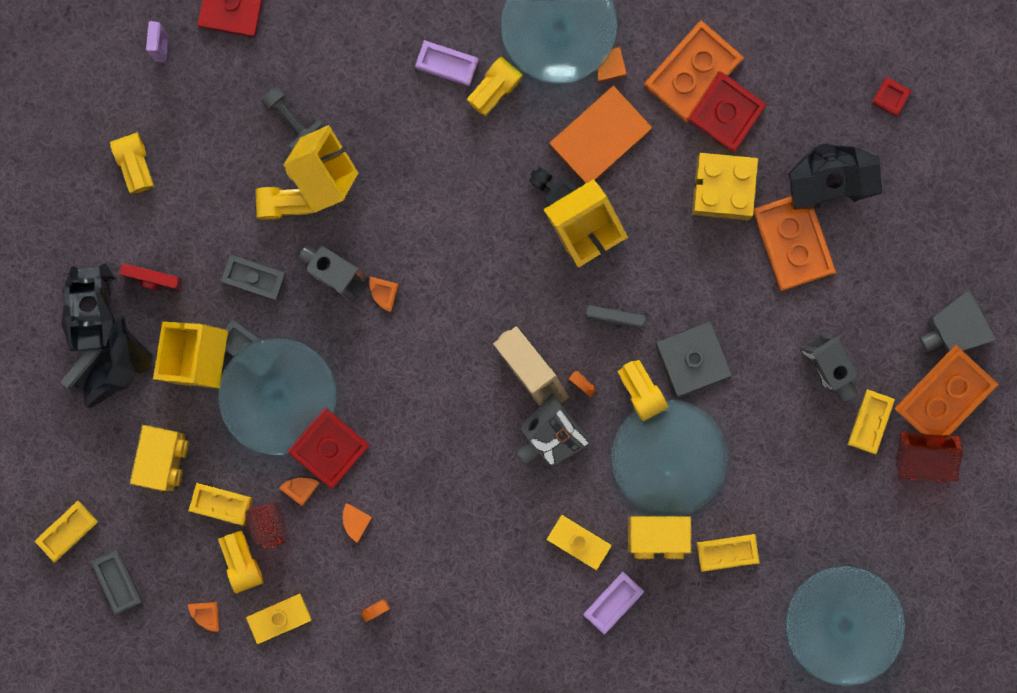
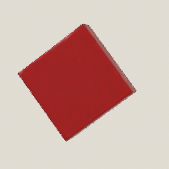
(891, 97)

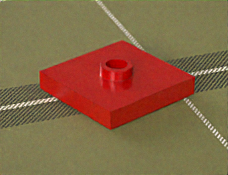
(231, 16)
(726, 111)
(328, 448)

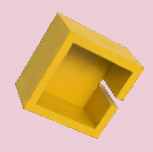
(320, 181)
(726, 186)
(583, 213)
(190, 354)
(159, 459)
(659, 535)

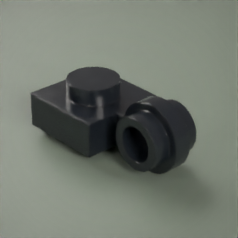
(541, 179)

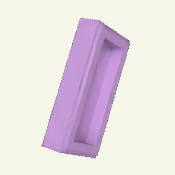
(157, 42)
(446, 63)
(613, 603)

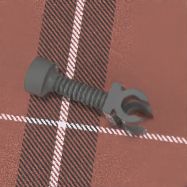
(275, 100)

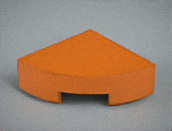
(612, 67)
(383, 292)
(582, 384)
(300, 489)
(355, 521)
(375, 610)
(206, 615)

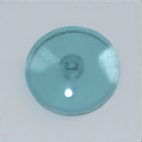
(558, 37)
(274, 393)
(670, 460)
(845, 625)

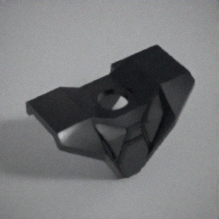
(858, 169)
(92, 328)
(119, 367)

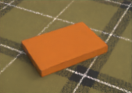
(691, 68)
(600, 135)
(793, 243)
(946, 394)

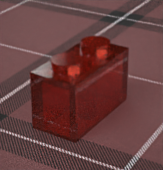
(929, 457)
(267, 525)

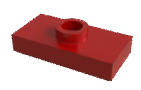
(149, 278)

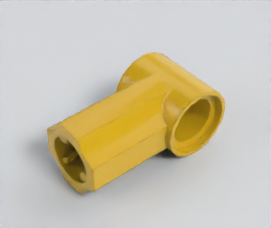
(499, 80)
(131, 155)
(276, 203)
(644, 395)
(242, 568)

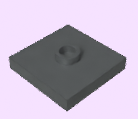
(693, 359)

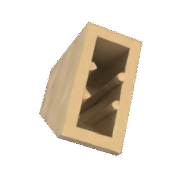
(529, 366)

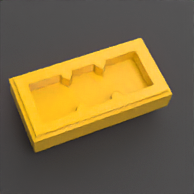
(871, 421)
(220, 504)
(66, 531)
(579, 542)
(727, 552)
(279, 618)

